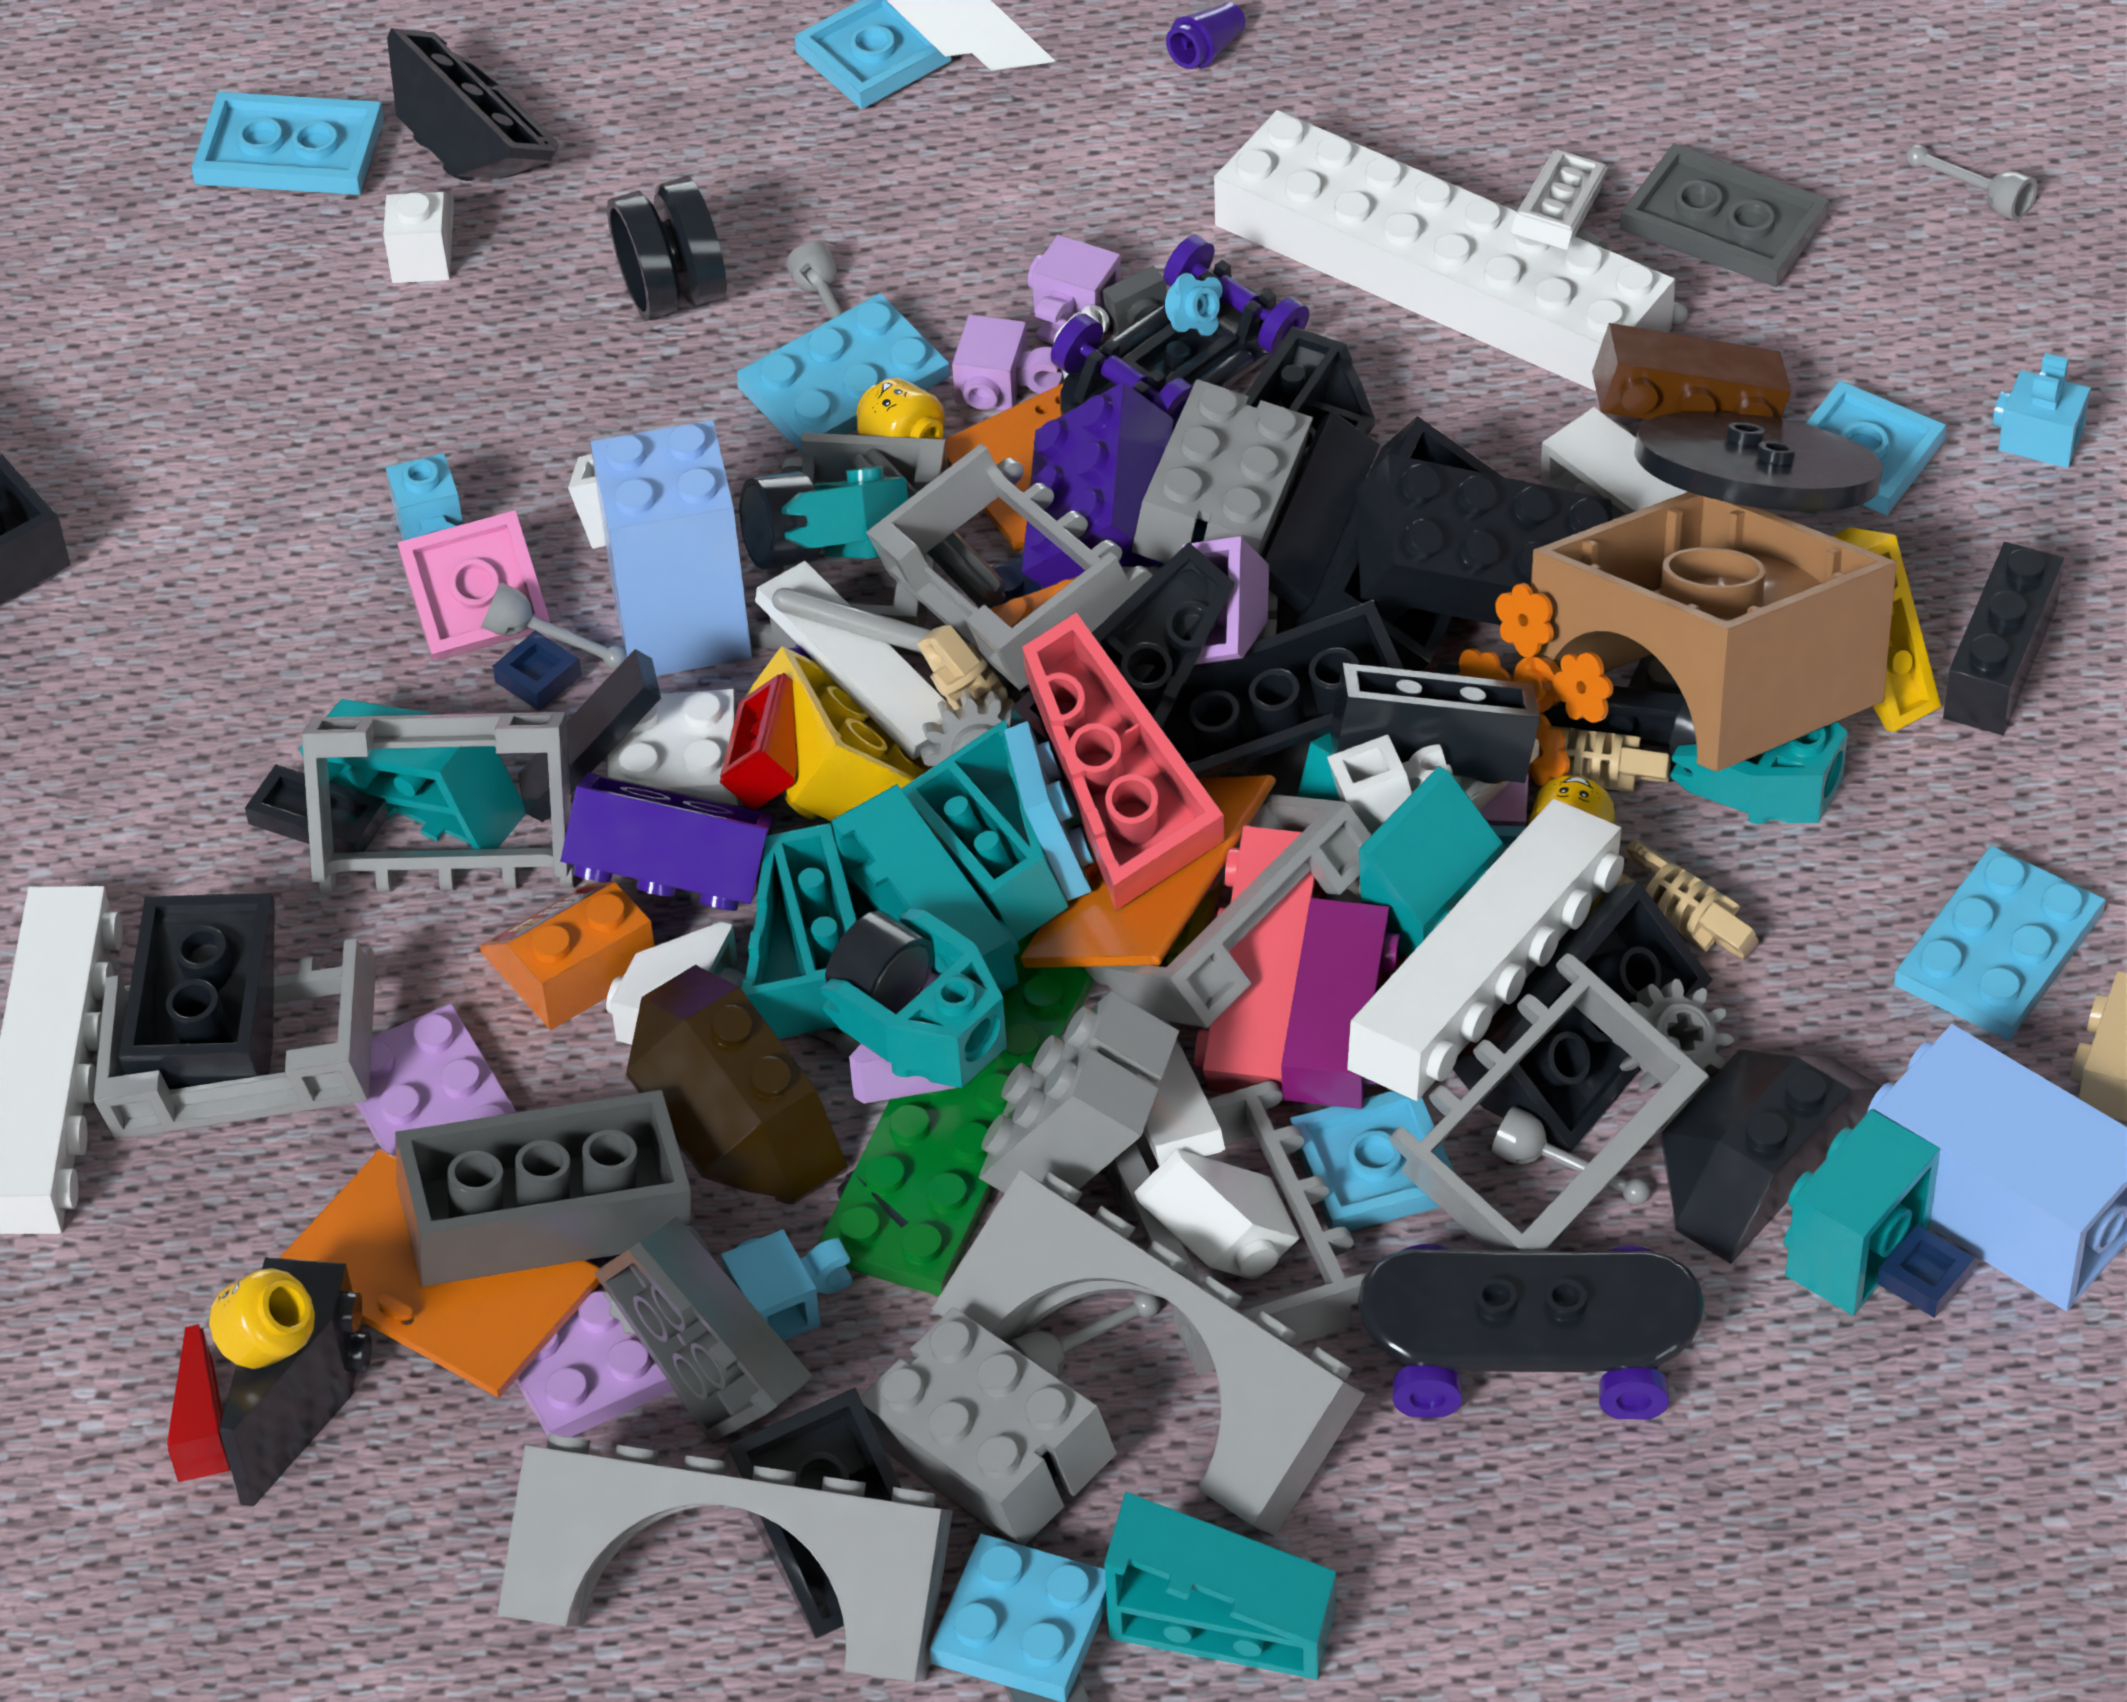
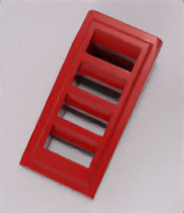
(762, 744)
(197, 1412)

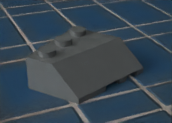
(701, 1330)

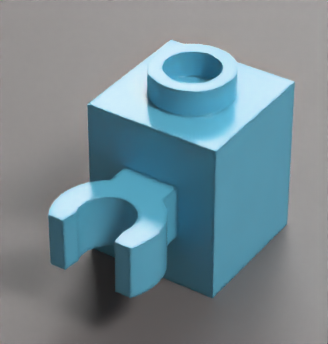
(2043, 414)
(423, 496)
(783, 1284)

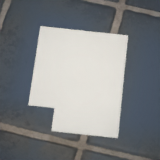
(973, 28)

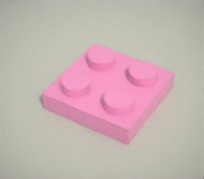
(457, 576)

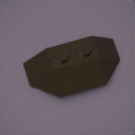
(732, 1089)

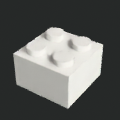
(680, 745)

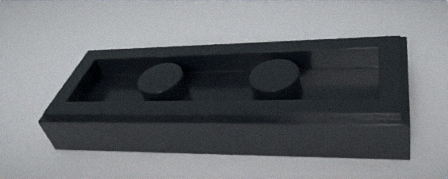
(595, 729)

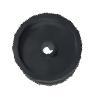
(667, 248)

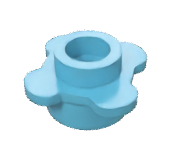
(1194, 304)

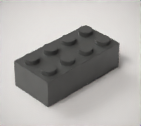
(539, 1186)

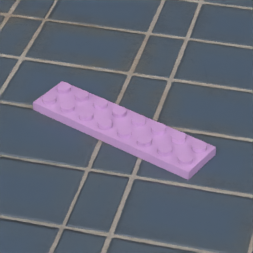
(436, 1076)

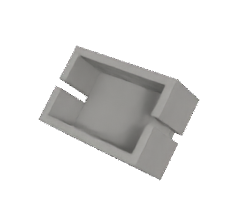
(1223, 468)
(1080, 1096)
(978, 1422)

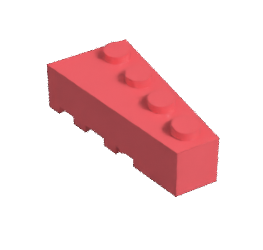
(1124, 774)
(1250, 1035)

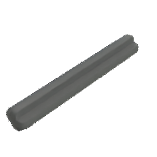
(953, 552)

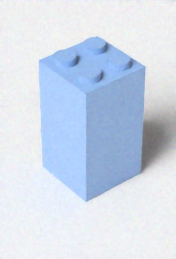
(672, 547)
(2021, 1165)

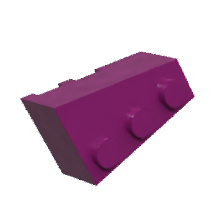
(1340, 968)

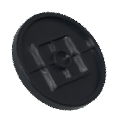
(1758, 461)

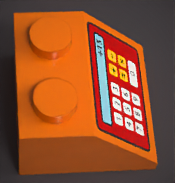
(571, 950)

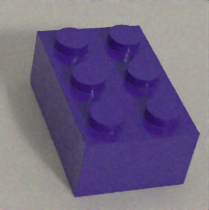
(1100, 466)
(666, 841)

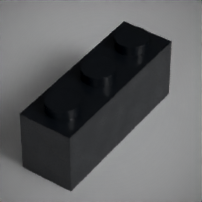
(2003, 638)
(1479, 722)

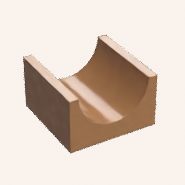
(1741, 607)

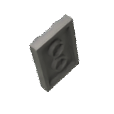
(1724, 214)

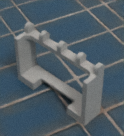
(826, 460)
(951, 502)
(359, 735)
(1205, 975)
(1632, 1033)
(312, 1075)
(1239, 1117)

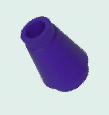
(1204, 35)

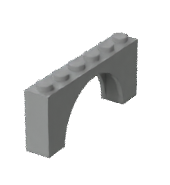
(1275, 1401)
(585, 1507)

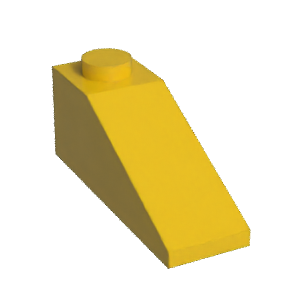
(1909, 677)

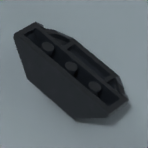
(461, 111)
(1313, 378)
(1751, 1140)

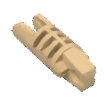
(959, 667)
(1613, 759)
(1692, 905)

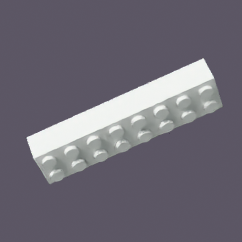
(1433, 247)

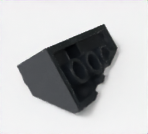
(1156, 634)

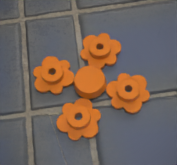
(1579, 683)

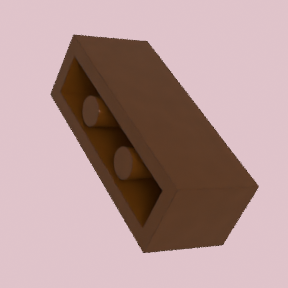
(1665, 373)

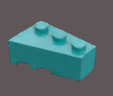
(442, 787)
(982, 824)
(900, 865)
(796, 928)
(1214, 1592)

